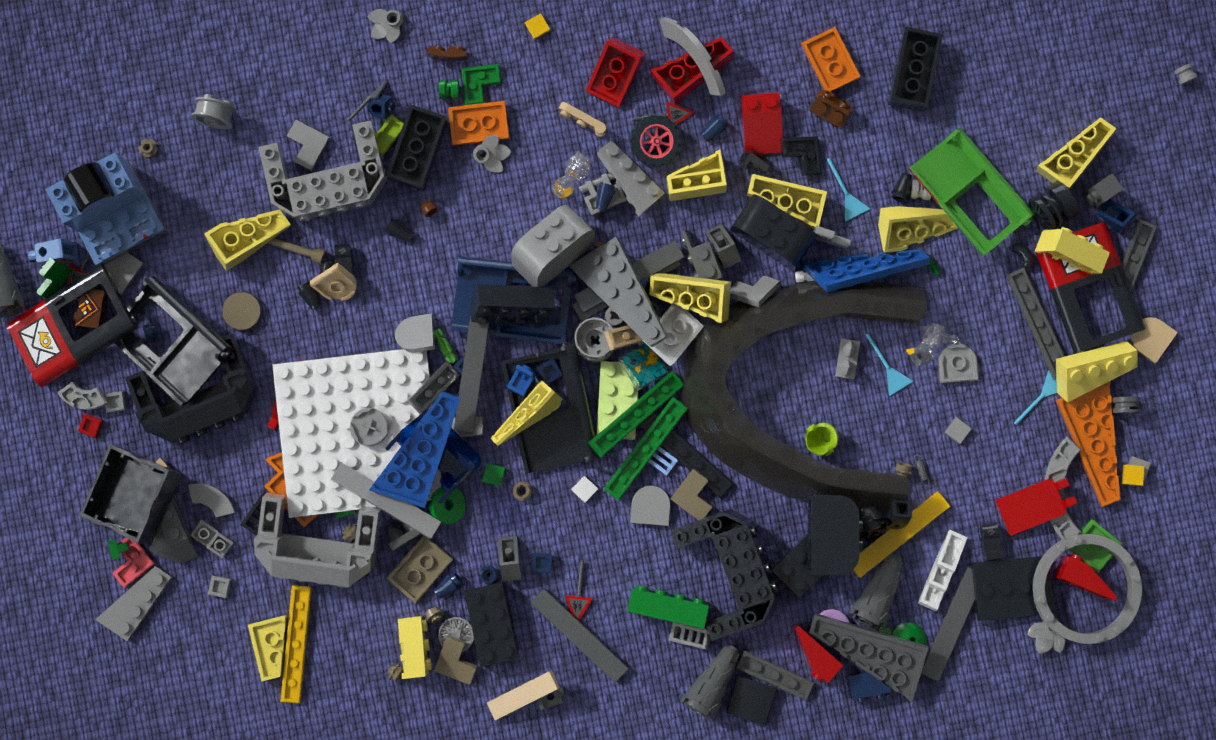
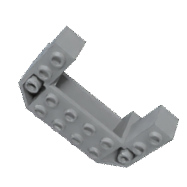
(329, 189)
(315, 558)

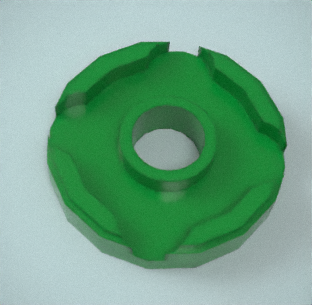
(456, 509)

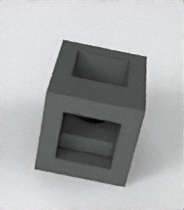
(544, 702)

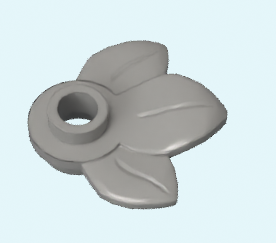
(383, 26)
(494, 153)
(1045, 638)

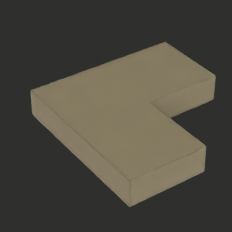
(688, 498)
(451, 664)

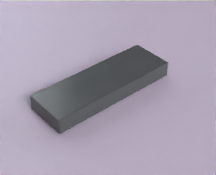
(433, 387)

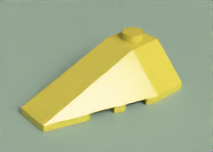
(909, 225)

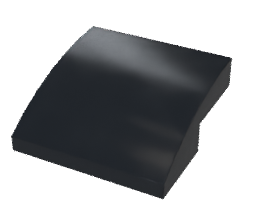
(751, 700)

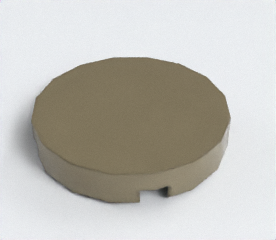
(241, 311)

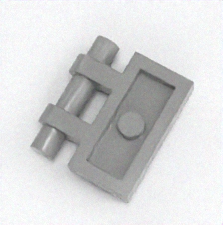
(590, 200)

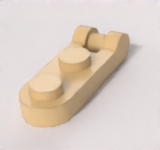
(582, 119)

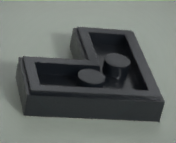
(808, 151)

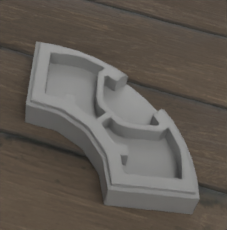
(83, 399)
(213, 498)

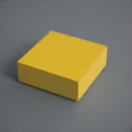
(537, 26)
(1133, 475)

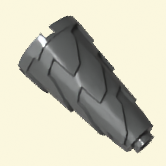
(10, 295)
(877, 597)
(710, 687)

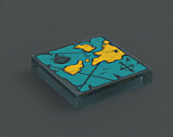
(642, 366)

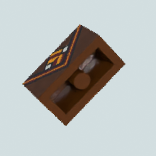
(91, 309)

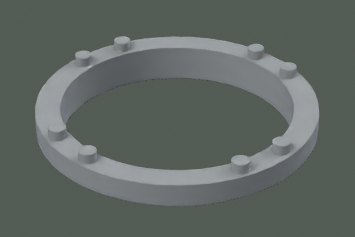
(1133, 598)

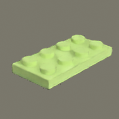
(615, 395)

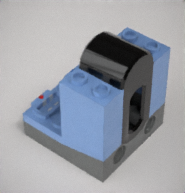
(107, 208)

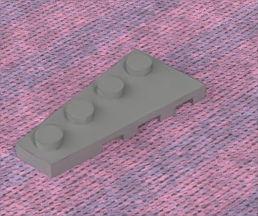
(635, 183)
(132, 607)

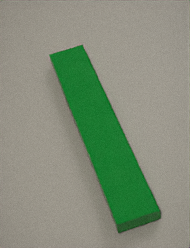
(636, 414)
(645, 448)

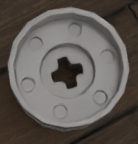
(593, 329)

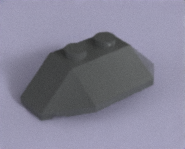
(173, 536)

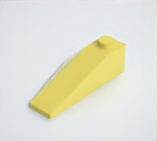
(242, 238)
(533, 409)

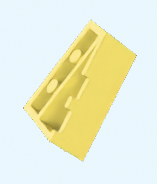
(698, 179)
(1073, 249)
(414, 647)

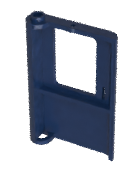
(494, 272)

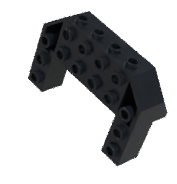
(207, 408)
(745, 567)

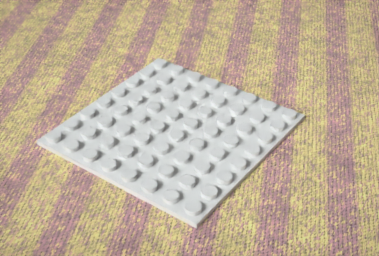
(315, 418)

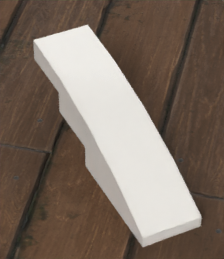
(942, 570)

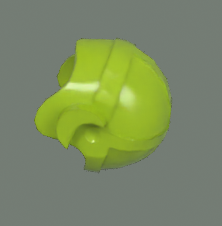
(821, 439)

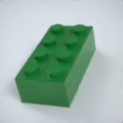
(668, 608)

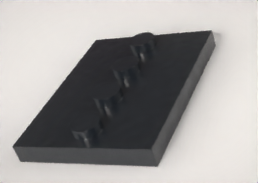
(1006, 588)

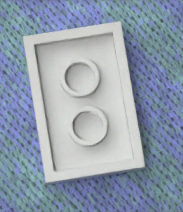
(680, 329)

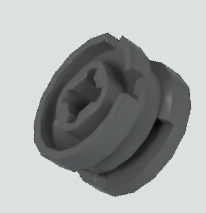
(1126, 405)

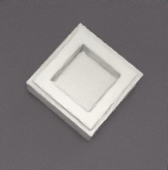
(584, 489)

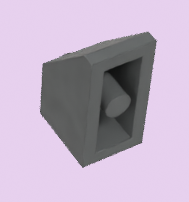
(723, 246)
(509, 558)

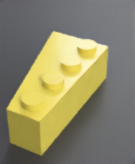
(1074, 158)
(797, 200)
(700, 295)
(1092, 368)

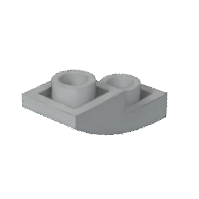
(211, 538)

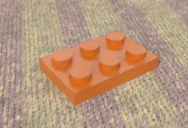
(830, 60)
(475, 122)

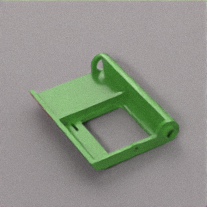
(954, 169)

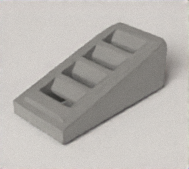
(673, 634)

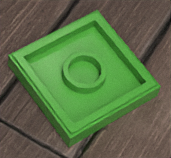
(1094, 555)

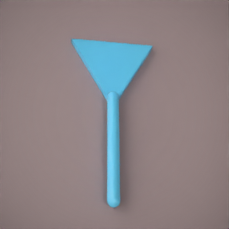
(853, 206)
(895, 379)
(1049, 388)

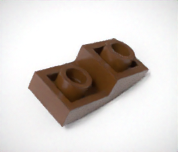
(453, 53)

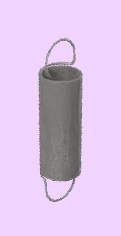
(921, 469)

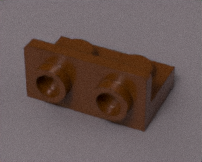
(831, 108)

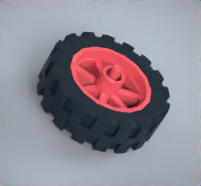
(673, 146)

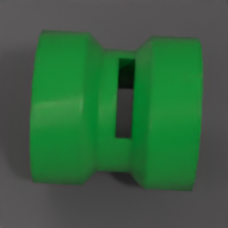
(444, 89)

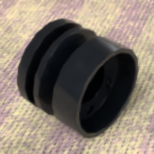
(1054, 206)

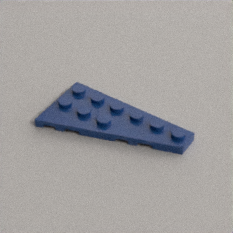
(856, 269)
(415, 464)

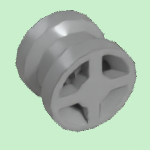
(1185, 74)
(612, 318)

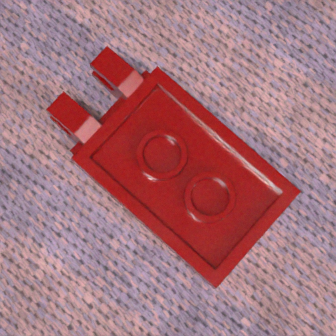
(1034, 505)

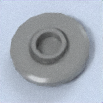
(457, 628)

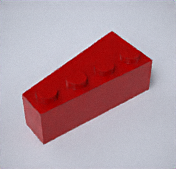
(683, 75)

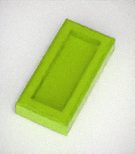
(388, 134)

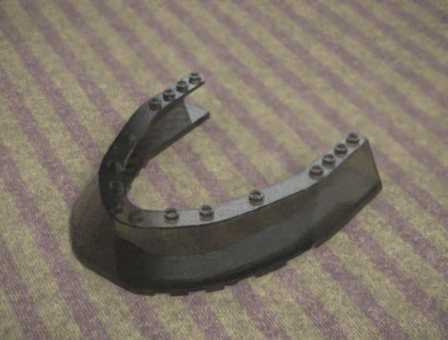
(740, 443)

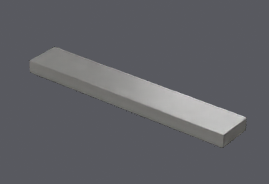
(396, 508)

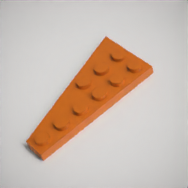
(1092, 430)

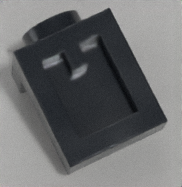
(757, 160)

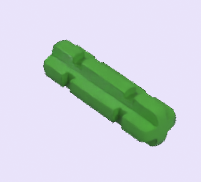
(445, 346)

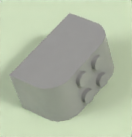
(552, 246)

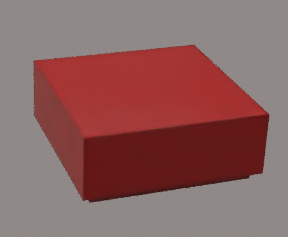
(90, 425)

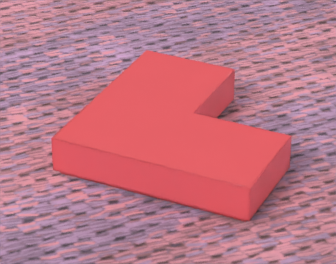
(137, 563)

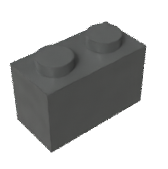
(1103, 191)

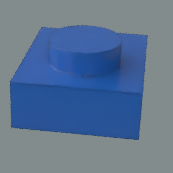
(521, 380)

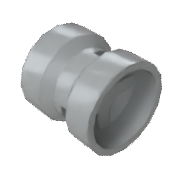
(919, 191)

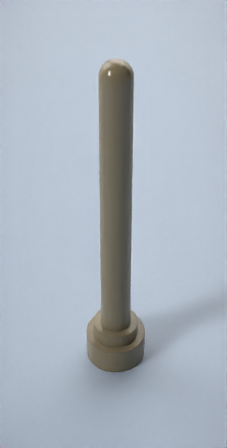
(317, 255)

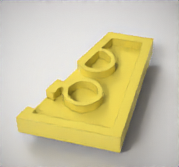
(268, 646)

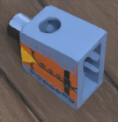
(58, 249)

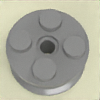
(213, 112)

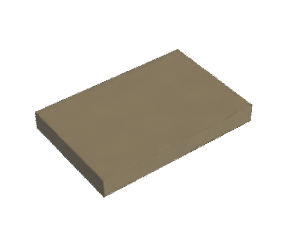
(419, 569)

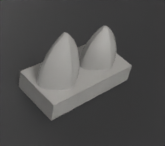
(847, 359)

